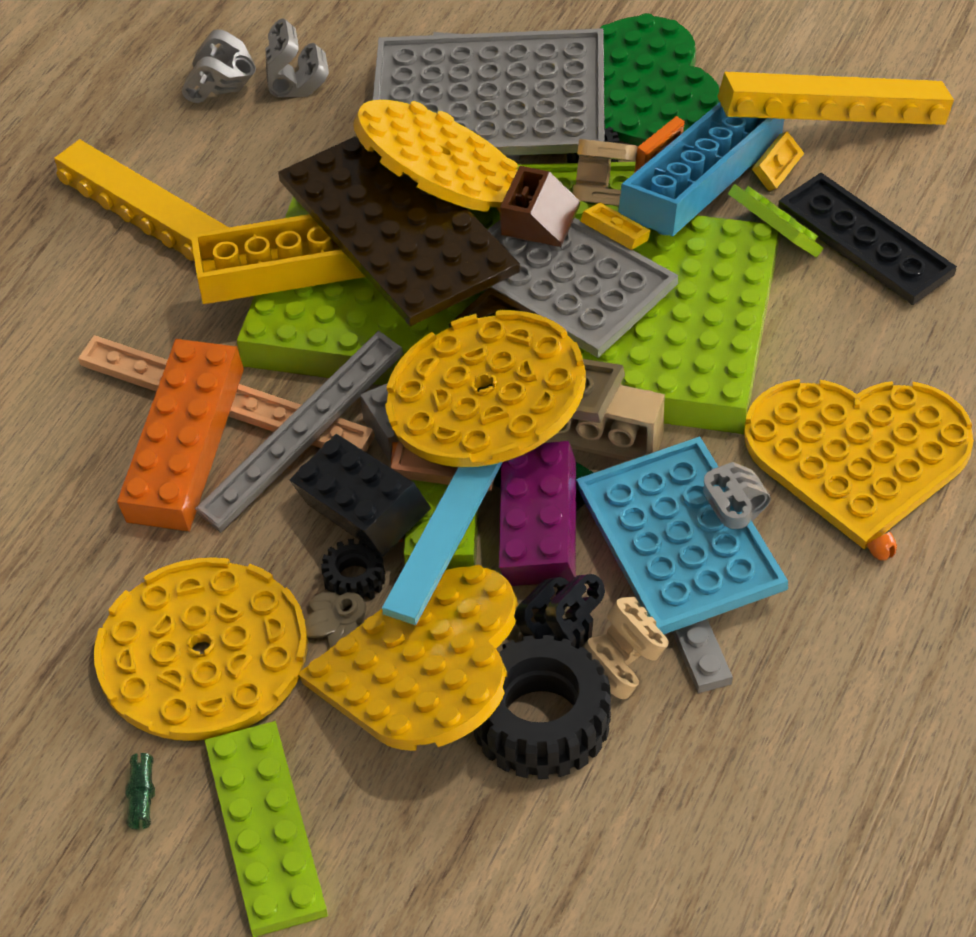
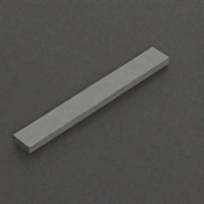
(299, 431)

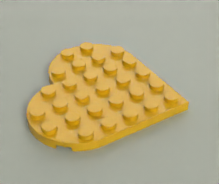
(859, 455)
(428, 677)

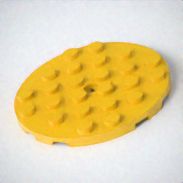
(435, 153)
(534, 391)
(185, 695)

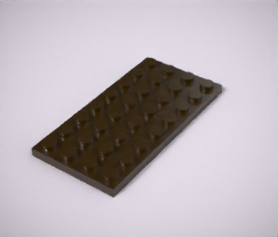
(402, 239)

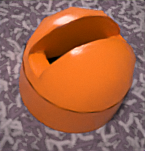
(883, 547)

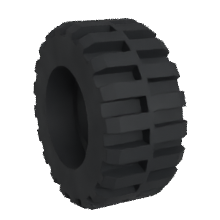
(554, 744)

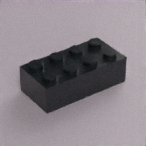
(360, 494)

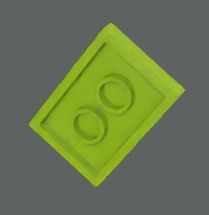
(777, 219)

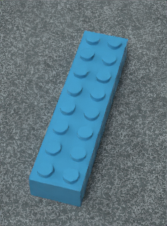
(695, 169)

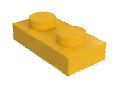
(778, 161)
(615, 226)

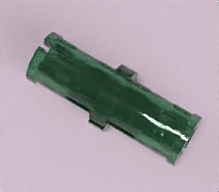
(140, 791)

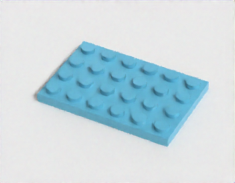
(672, 541)

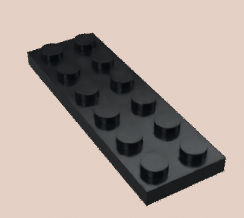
(868, 238)

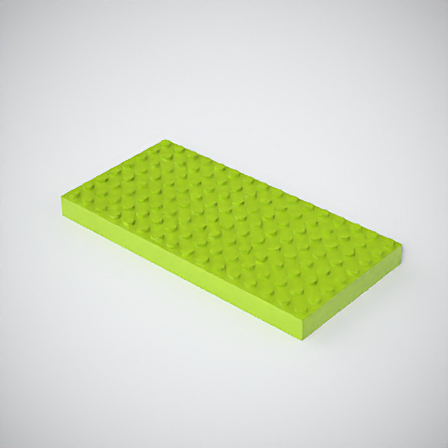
(691, 345)

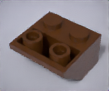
(537, 208)

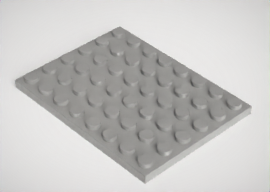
(508, 87)

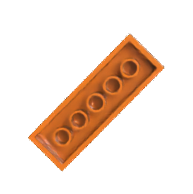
(181, 435)

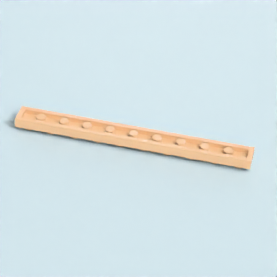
(248, 405)

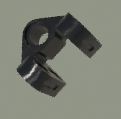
(549, 619)

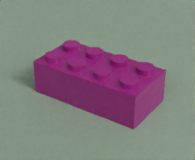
(538, 515)

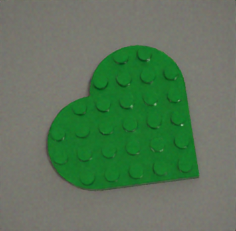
(652, 77)

